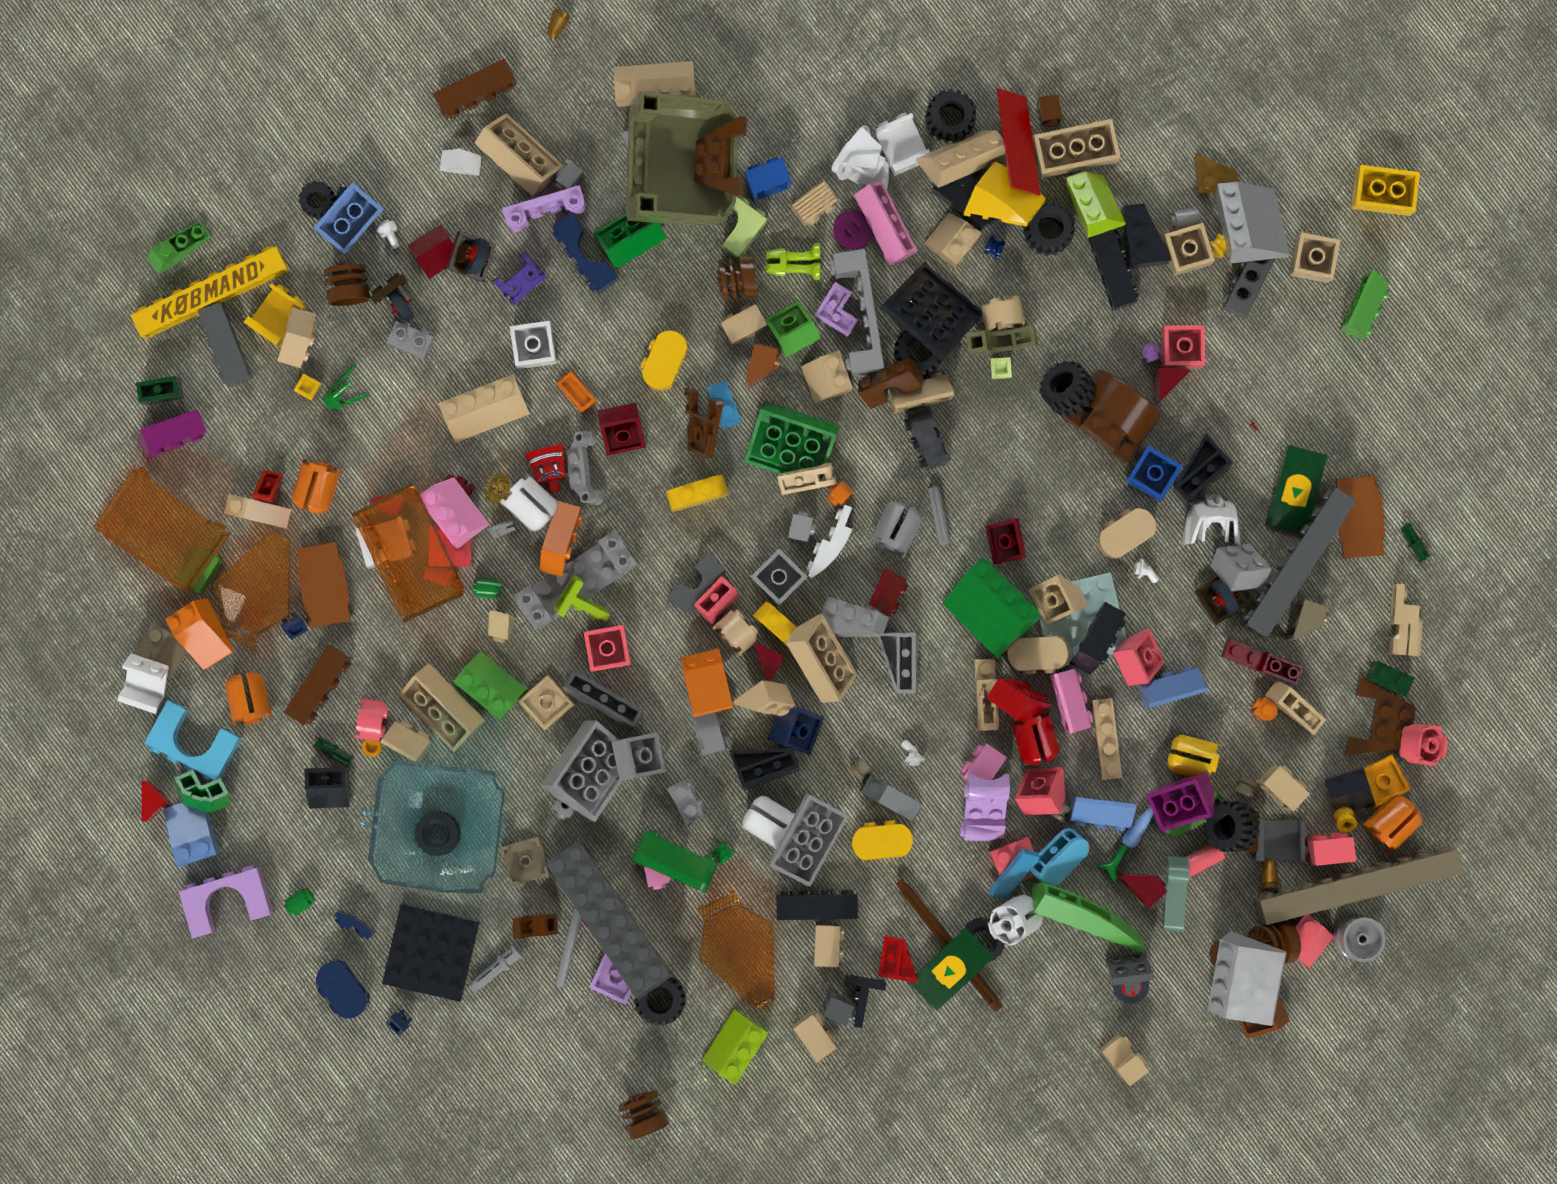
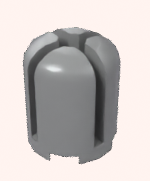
(886, 525)

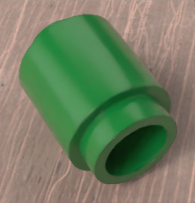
(487, 588)
(299, 901)

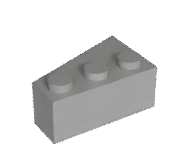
(852, 620)

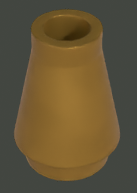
(557, 23)
(1269, 875)

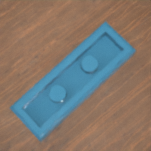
(1014, 873)

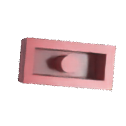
(716, 600)

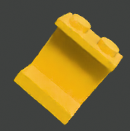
(273, 314)

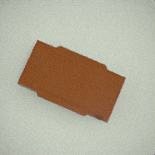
(1364, 526)
(323, 584)

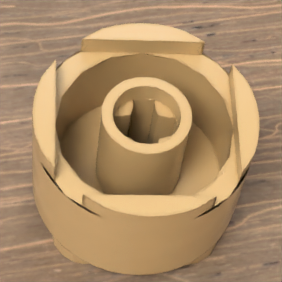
(1004, 314)
(735, 632)

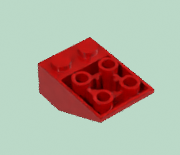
(1018, 699)

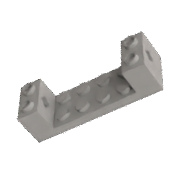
(852, 265)
(597, 569)

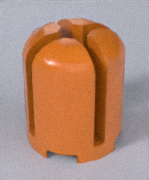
(315, 486)
(237, 698)
(1394, 822)

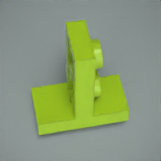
(579, 602)

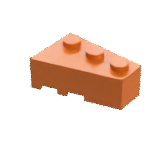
(559, 539)

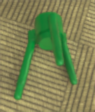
(332, 397)

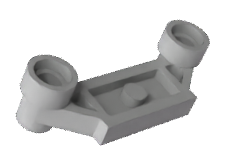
(579, 467)

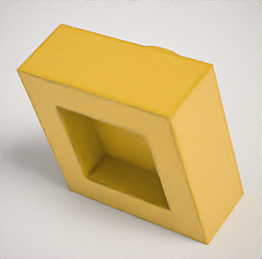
(307, 387)

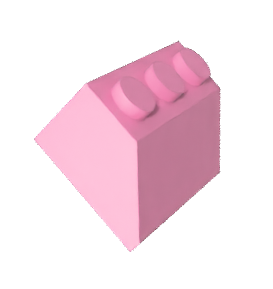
(454, 511)
(1071, 701)

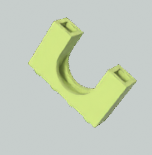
(748, 227)

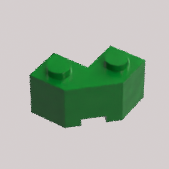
(207, 797)

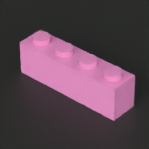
(885, 222)

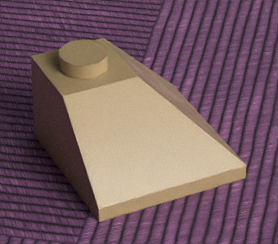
(1057, 598)

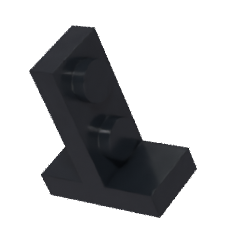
(862, 994)

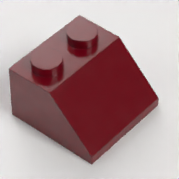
(621, 429)
(887, 592)
(1144, 887)

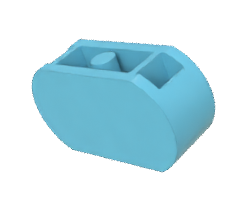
(1060, 857)

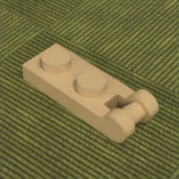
(806, 479)

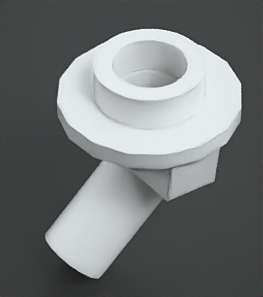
(387, 229)
(1140, 569)
(914, 757)

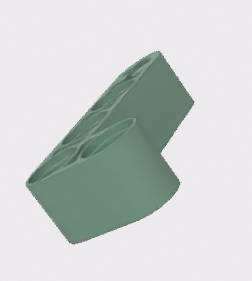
(1175, 899)

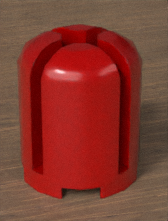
(1045, 736)

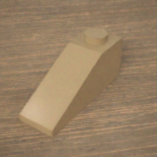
(257, 511)
(500, 626)
(1295, 707)

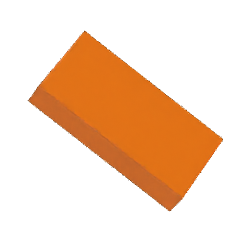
(576, 392)

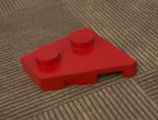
(896, 960)

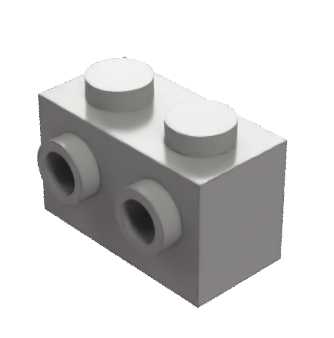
(410, 340)
(686, 802)

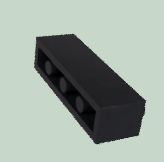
(1113, 269)
(817, 906)

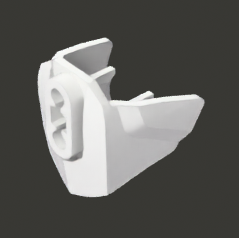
(862, 160)
(1207, 511)

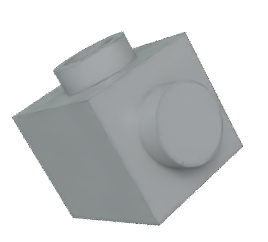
(801, 527)

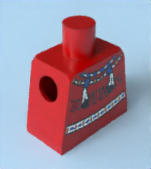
(548, 466)

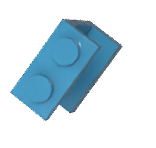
(729, 415)

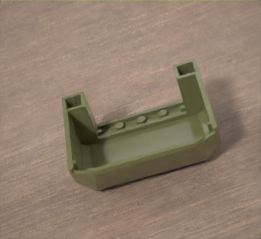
(663, 160)

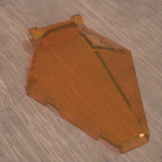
(256, 589)
(739, 948)

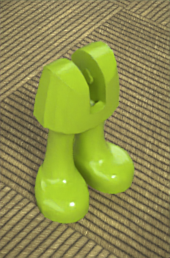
(784, 267)

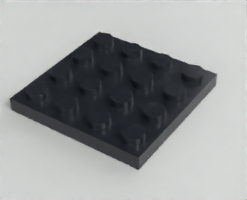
(932, 311)
(430, 953)

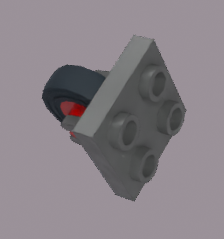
(1130, 976)

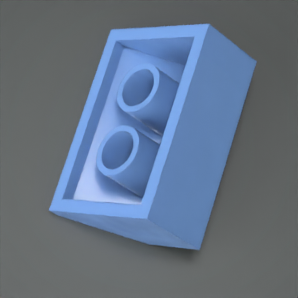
(348, 218)
(1172, 687)
(1101, 813)

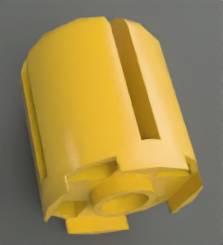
(1194, 747)

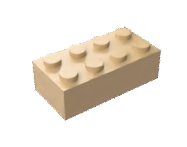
(1076, 148)

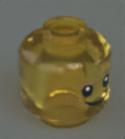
(497, 488)

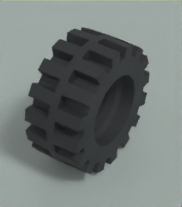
(313, 188)

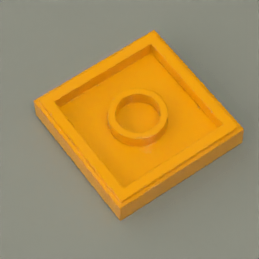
(1385, 779)

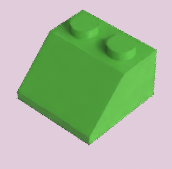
(792, 328)

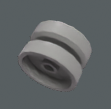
(1359, 938)

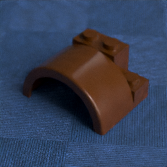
(1116, 413)

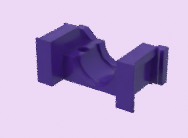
(521, 280)

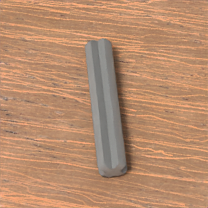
(938, 514)

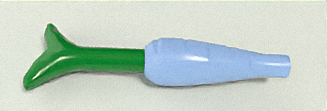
(1130, 840)

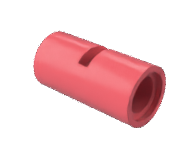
(1204, 858)

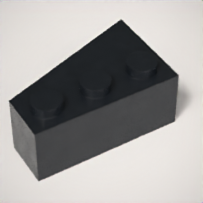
(957, 195)
(1142, 239)
(926, 438)
(1099, 638)
(763, 766)

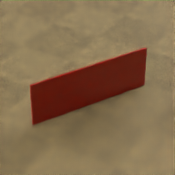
(1018, 142)

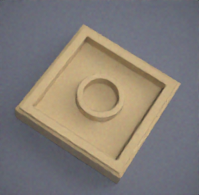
(546, 702)

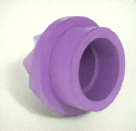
(1151, 353)

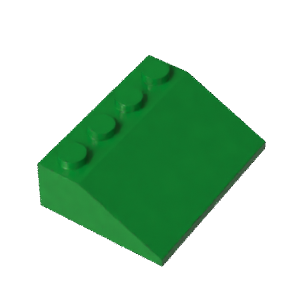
(789, 440)
(991, 607)

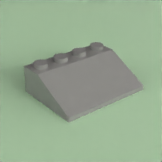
(1250, 222)
(586, 771)
(808, 840)
(1246, 980)

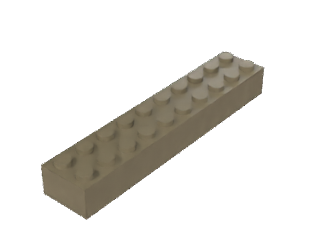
(1357, 886)

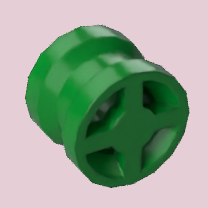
(722, 852)

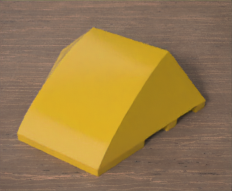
(996, 199)

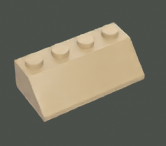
(661, 78)
(518, 154)
(963, 157)
(484, 408)
(822, 659)
(441, 707)

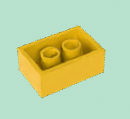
(1385, 190)

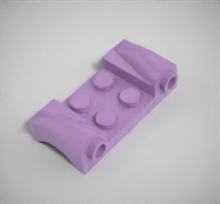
(518, 214)
(985, 808)

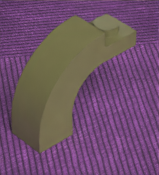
(1004, 341)

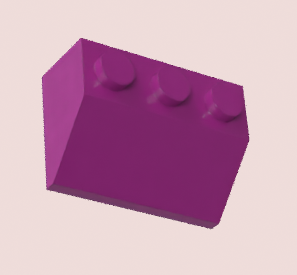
(1182, 801)

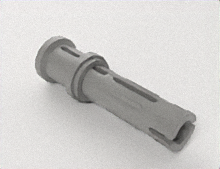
(503, 963)

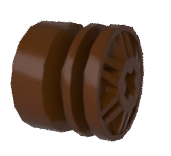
(737, 278)
(346, 282)
(1281, 936)
(643, 1114)

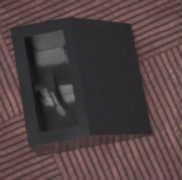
(327, 787)

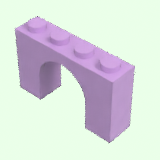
(197, 898)

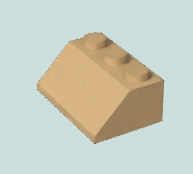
(933, 391)

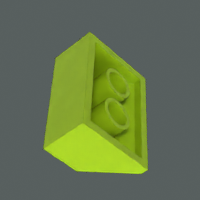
(1094, 203)
(735, 1046)

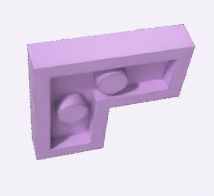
(831, 310)

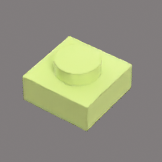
(1000, 368)

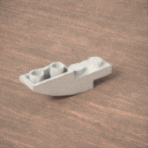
(828, 551)

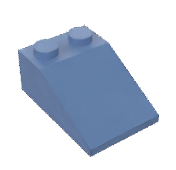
(190, 834)

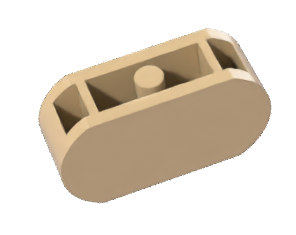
(1126, 533)
(1039, 654)

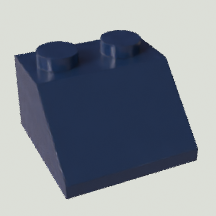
(796, 729)

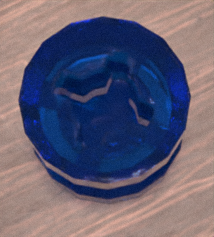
(994, 247)

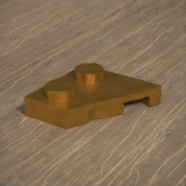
(1212, 173)

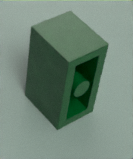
(159, 390)
(1389, 678)

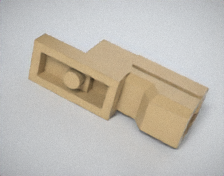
(1408, 624)
(984, 681)

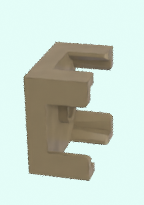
(525, 860)

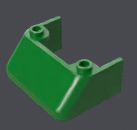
(675, 861)

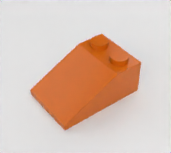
(200, 633)
(706, 682)

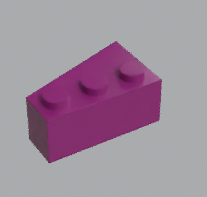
(171, 434)

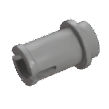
(500, 529)

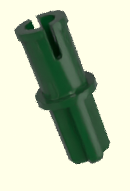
(1415, 542)
(333, 751)

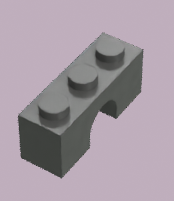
(684, 597)

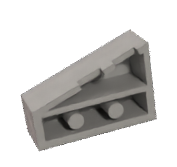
(901, 658)
(709, 732)

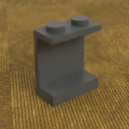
(1282, 840)

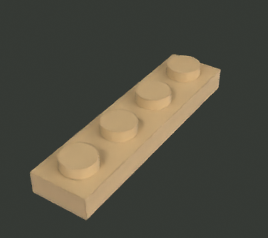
(1106, 739)

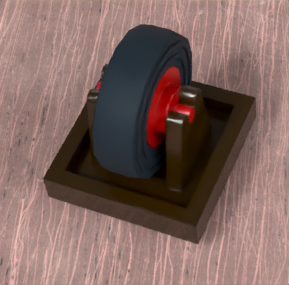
(470, 256)
(399, 303)
(1219, 600)

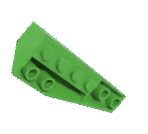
(1083, 915)

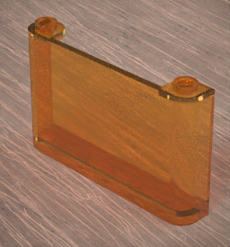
(161, 530)
(409, 553)

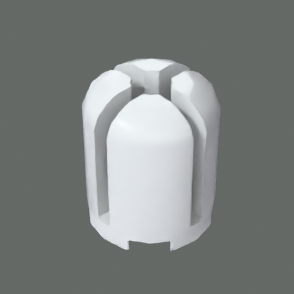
(530, 504)
(767, 820)
(1019, 925)

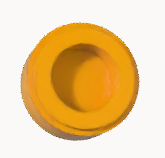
(372, 748)

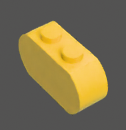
(664, 360)
(697, 493)
(774, 622)
(882, 840)

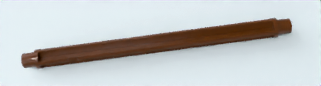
(942, 936)

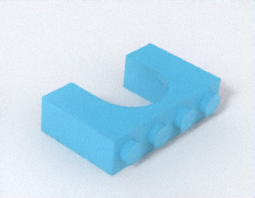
(165, 739)

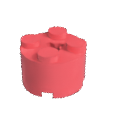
(370, 720)
(1423, 744)

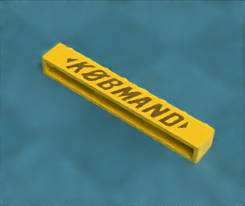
(215, 289)

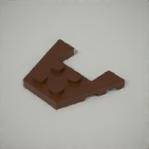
(713, 158)
(702, 428)
(1388, 720)

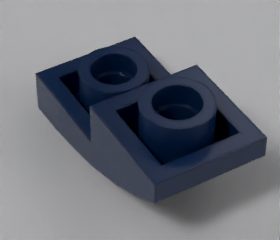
(347, 921)

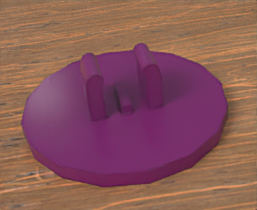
(852, 230)

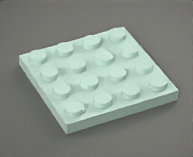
(1075, 625)

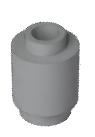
(1185, 218)

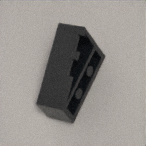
(1201, 471)

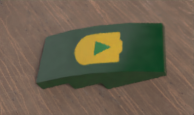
(1296, 489)
(951, 968)

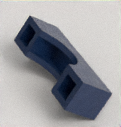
(598, 274)

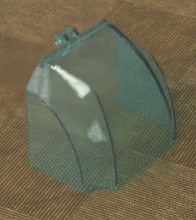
(410, 792)

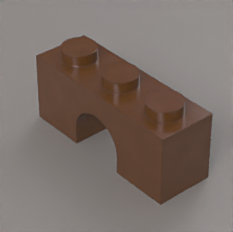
(903, 375)

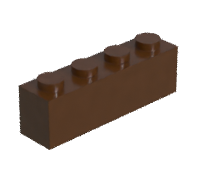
(475, 89)
(317, 685)

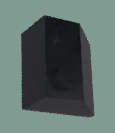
(1350, 790)

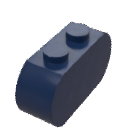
(342, 989)

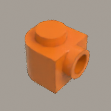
(839, 494)
(1264, 709)

